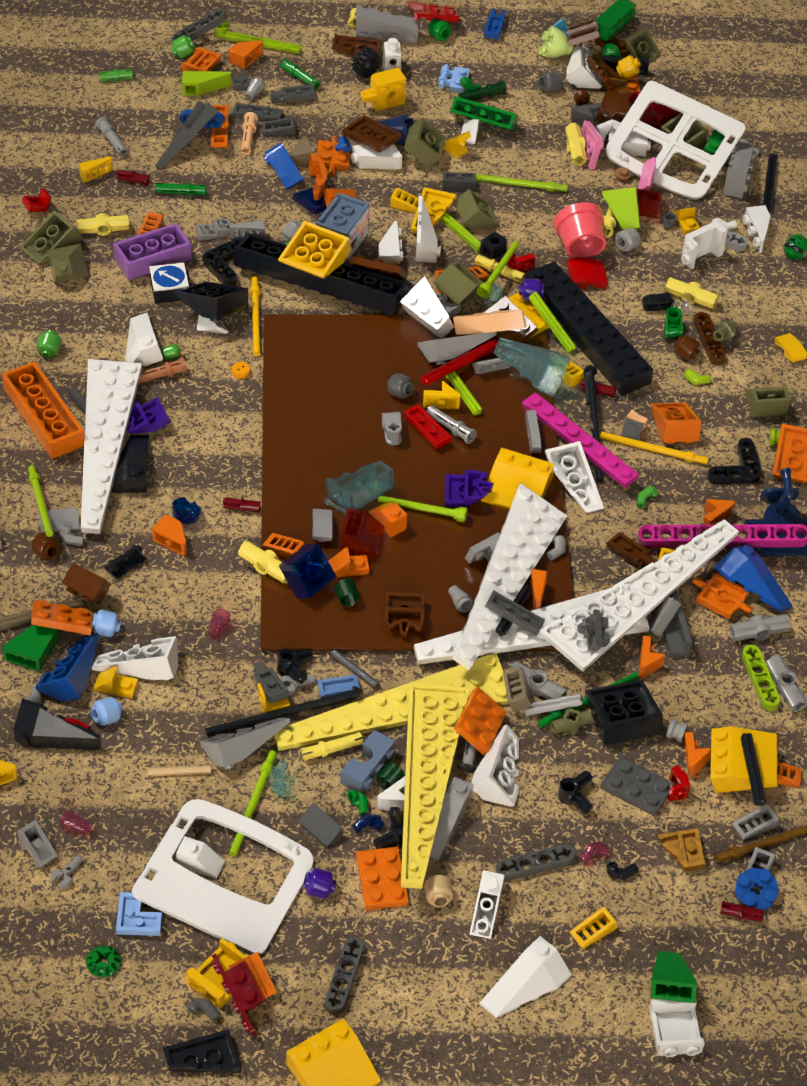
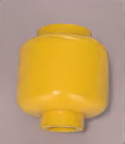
(628, 67)

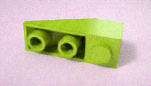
(202, 82)

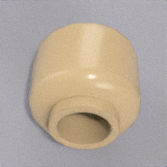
(438, 890)

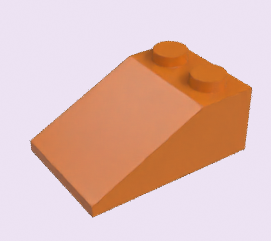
(676, 422)

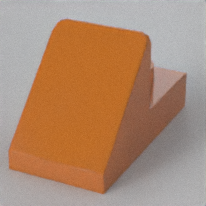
(717, 511)
(349, 565)
(648, 660)
(695, 757)

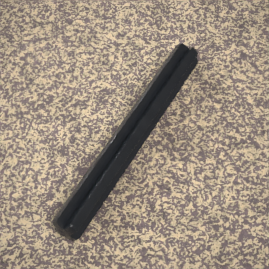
(770, 181)

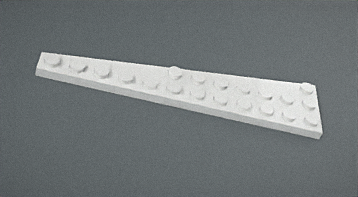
(108, 411)
(521, 544)
(636, 596)
(516, 638)

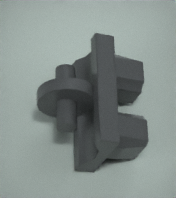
(592, 630)

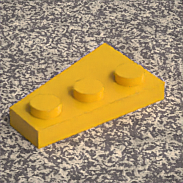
(437, 204)

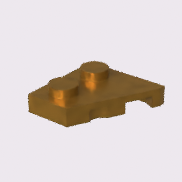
(684, 848)

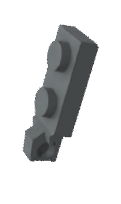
(293, 94)
(271, 684)

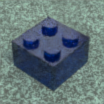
(307, 571)

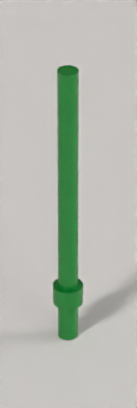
(557, 714)

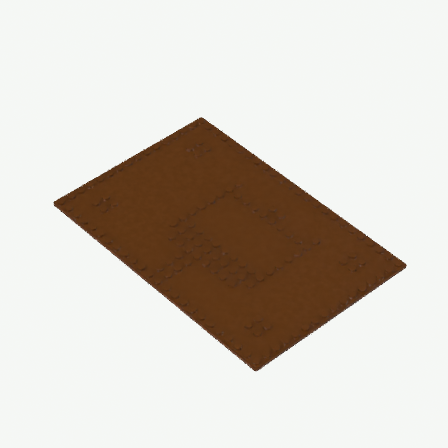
(325, 419)

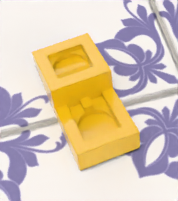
(792, 347)

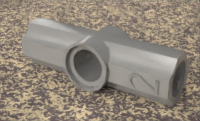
(759, 627)
(786, 683)
(539, 684)

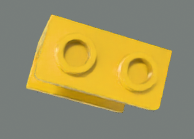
(206, 980)

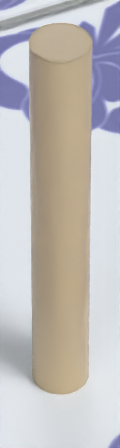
(188, 770)

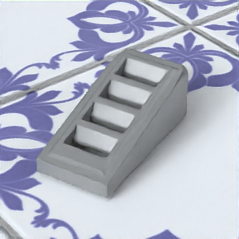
(254, 227)
(773, 821)
(763, 855)

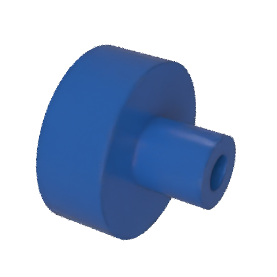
(343, 145)

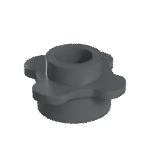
(669, 220)

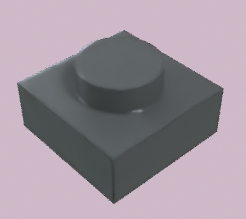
(240, 82)
(632, 429)

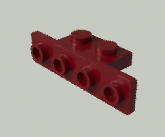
(655, 114)
(243, 988)

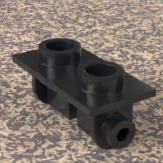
(125, 562)

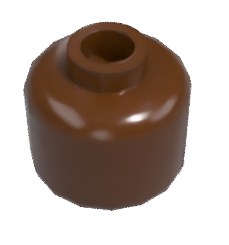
(686, 347)
(46, 547)

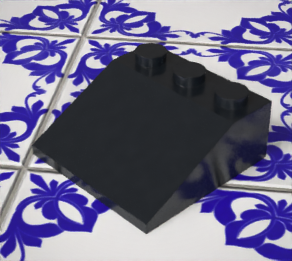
(214, 299)
(624, 712)

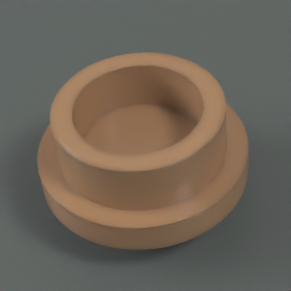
(622, 174)

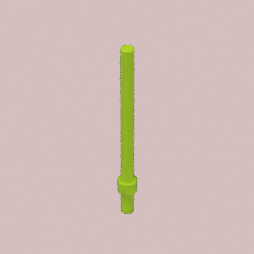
(550, 186)
(35, 480)
(265, 772)

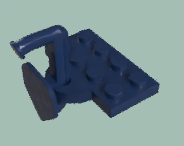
(779, 504)

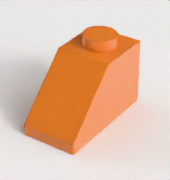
(245, 53)
(391, 517)
(170, 534)

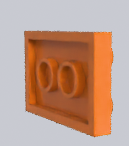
(792, 453)
(61, 617)
(480, 720)
(381, 878)

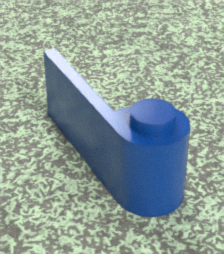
(283, 165)

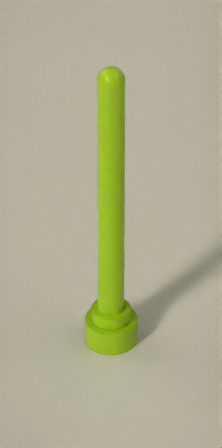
(485, 289)
(458, 513)

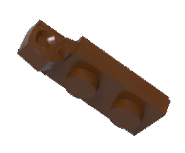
(630, 550)

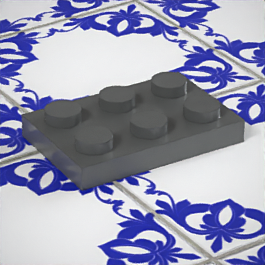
(637, 786)

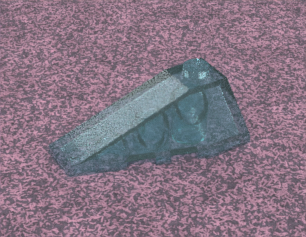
(541, 366)

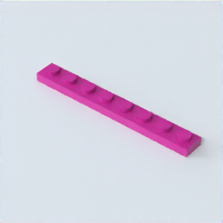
(573, 433)

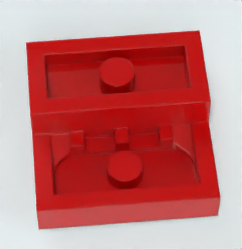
(587, 272)

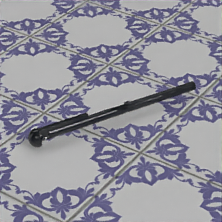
(590, 390)
(355, 694)

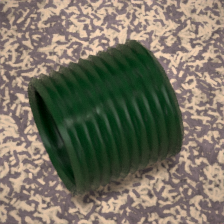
(347, 592)
(389, 775)

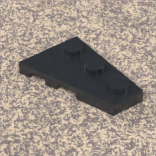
(204, 1054)

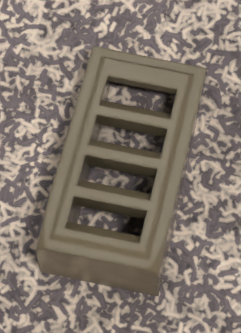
(519, 701)

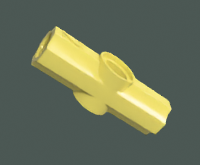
(575, 144)
(103, 224)
(692, 292)
(262, 560)

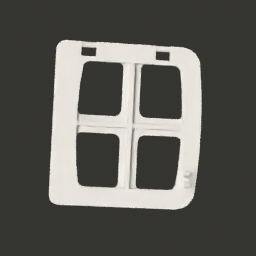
(674, 142)

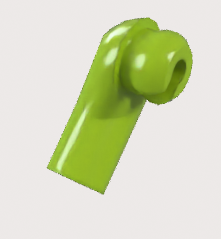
(695, 379)

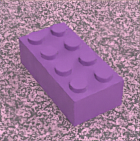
(152, 248)

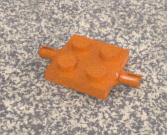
(331, 158)
(722, 596)

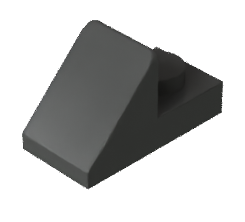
(585, 112)

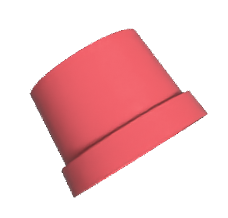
(581, 230)

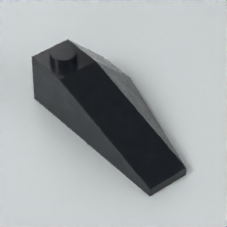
(132, 466)
(44, 730)

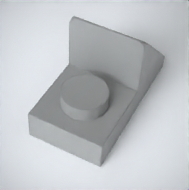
(482, 549)
(36, 843)

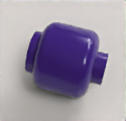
(529, 287)
(319, 883)

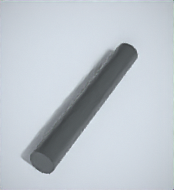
(355, 669)

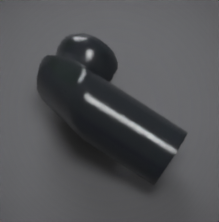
(621, 873)

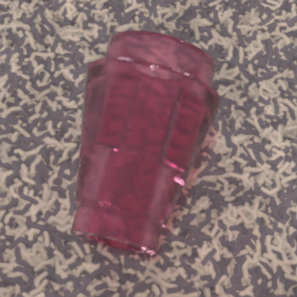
(218, 623)
(74, 822)

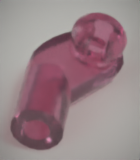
(593, 849)

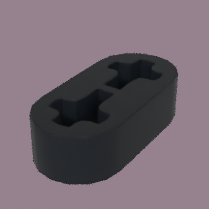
(657, 302)

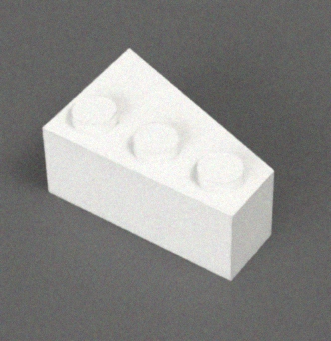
(427, 309)

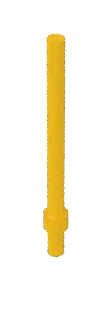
(255, 293)
(688, 456)

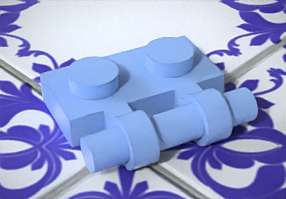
(455, 75)

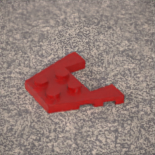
(433, 11)

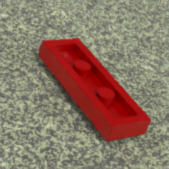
(427, 426)

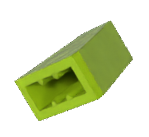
(624, 206)

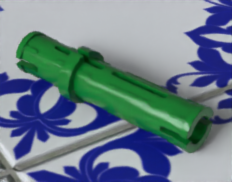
(294, 70)
(189, 189)

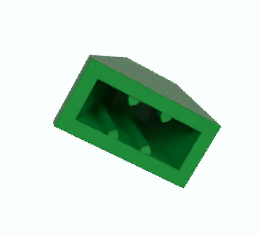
(31, 647)
(672, 979)

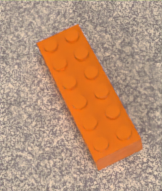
(43, 410)

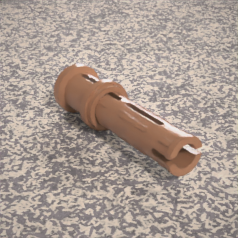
(168, 369)

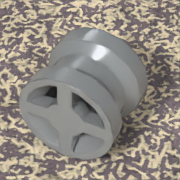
(677, 730)

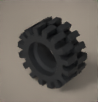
(366, 62)

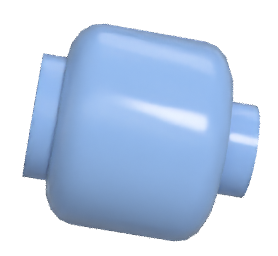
(105, 623)
(106, 711)

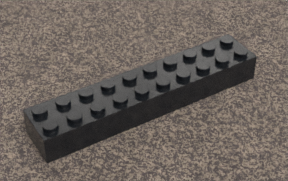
(344, 283)
(592, 331)

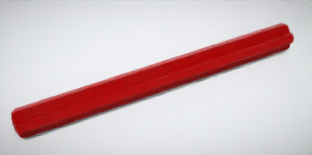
(459, 362)

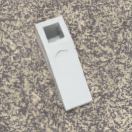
(757, 222)
(390, 245)
(487, 904)

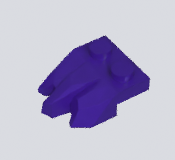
(147, 417)
(466, 489)

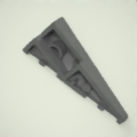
(196, 120)

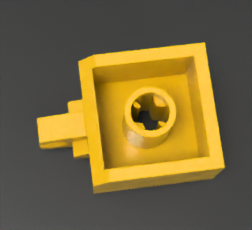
(386, 89)

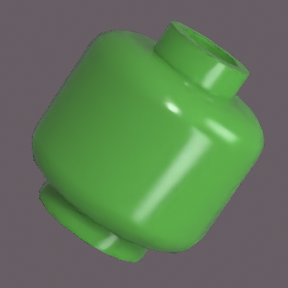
(183, 46)
(49, 344)

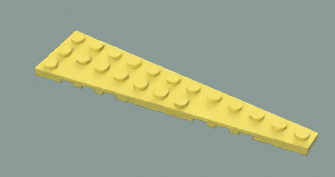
(391, 706)
(429, 759)

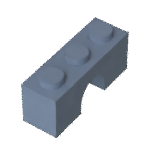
(361, 775)

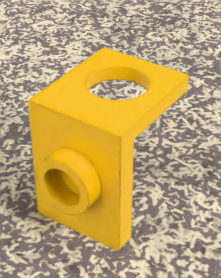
(266, 705)

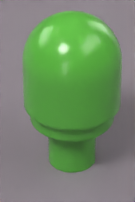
(171, 352)

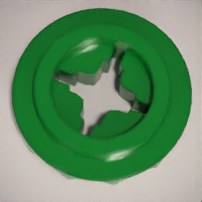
(103, 969)

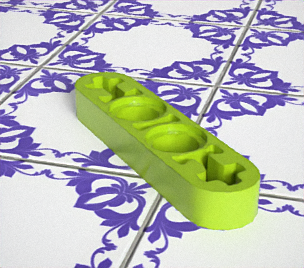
(763, 677)

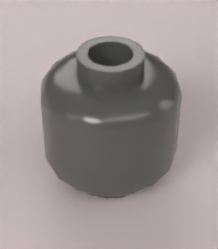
(550, 82)
(400, 385)

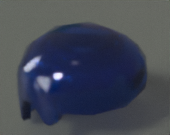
(185, 512)

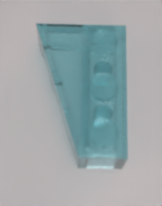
(362, 486)

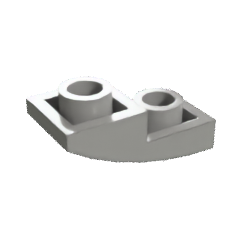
(217, 229)
(322, 525)

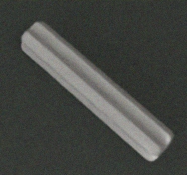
(554, 704)

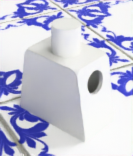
(392, 52)

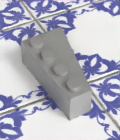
(384, 26)
(739, 170)

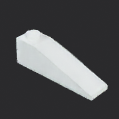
(579, 70)
(426, 237)
(142, 342)
(575, 475)
(148, 662)
(497, 771)
(532, 975)

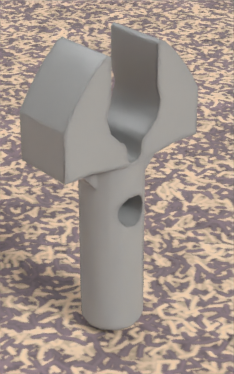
(293, 684)
(67, 881)

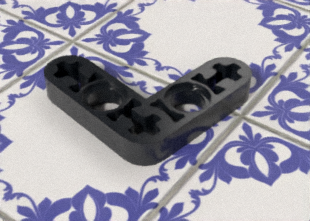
(219, 262)
(742, 470)

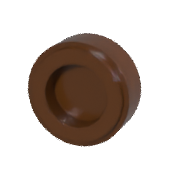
(581, 97)

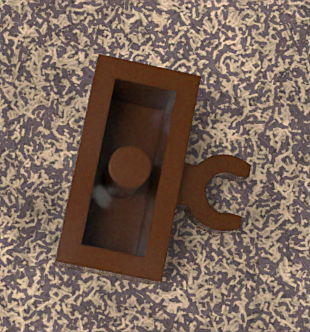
(86, 583)

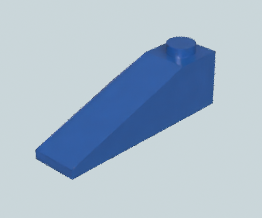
(749, 570)
(71, 672)

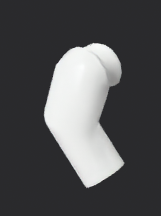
(728, 225)

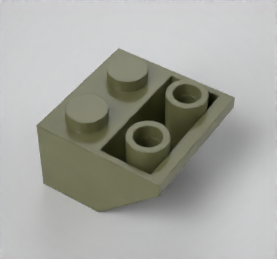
(458, 283)
(768, 401)

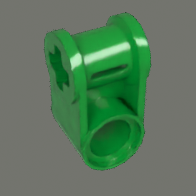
(673, 323)

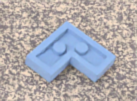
(133, 921)

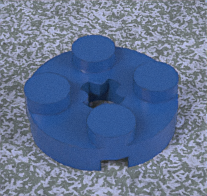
(758, 877)

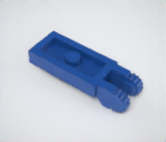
(494, 25)

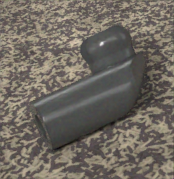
(204, 1004)

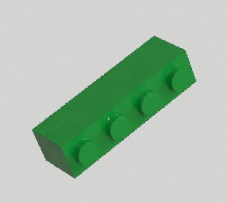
(615, 18)
(485, 113)

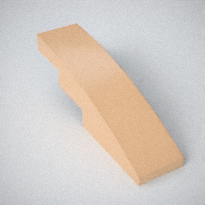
(489, 322)

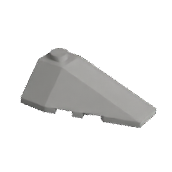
(450, 348)
(232, 748)
(455, 802)

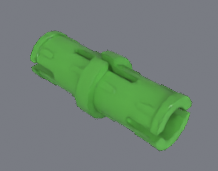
(116, 75)

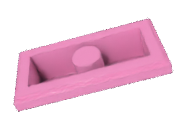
(647, 174)

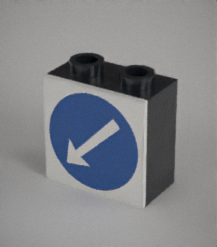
(166, 280)

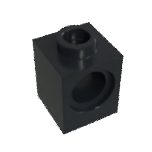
(493, 245)

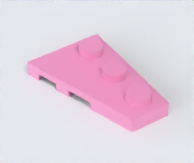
(593, 143)

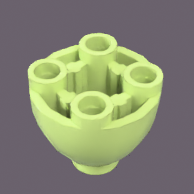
(554, 43)

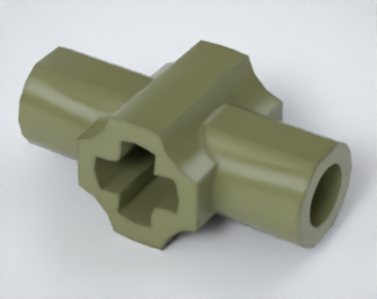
(725, 330)
(571, 721)

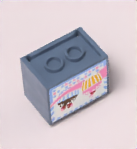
(347, 217)

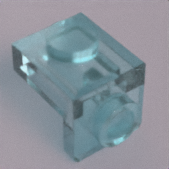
(495, 296)
(277, 779)

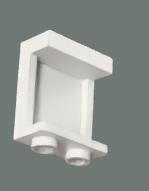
(703, 241)
(675, 1028)

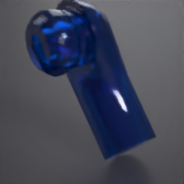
(368, 820)

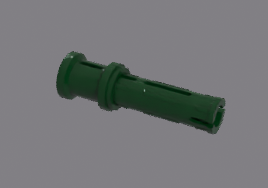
(487, 91)

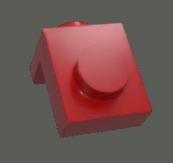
(37, 203)
(522, 263)
(681, 786)

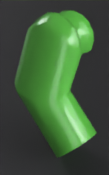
(644, 494)

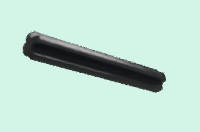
(521, 598)
(753, 769)

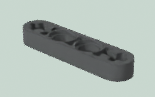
(213, 19)
(534, 860)
(344, 975)

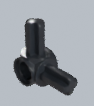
(290, 661)
(574, 795)
(396, 830)

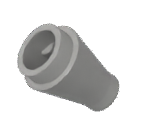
(255, 87)
(461, 600)

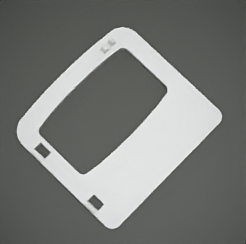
(212, 907)

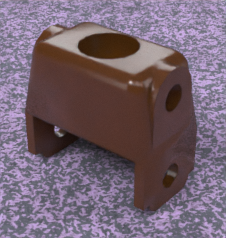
(614, 104)

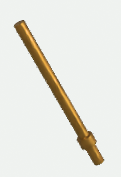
(737, 852)

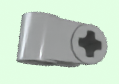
(392, 428)

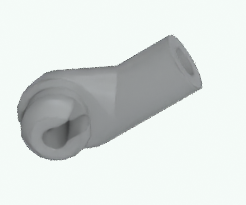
(69, 538)
(560, 547)

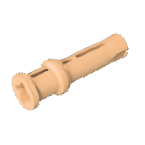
(249, 127)

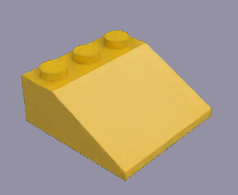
(316, 250)
(515, 469)
(728, 759)
(332, 1059)

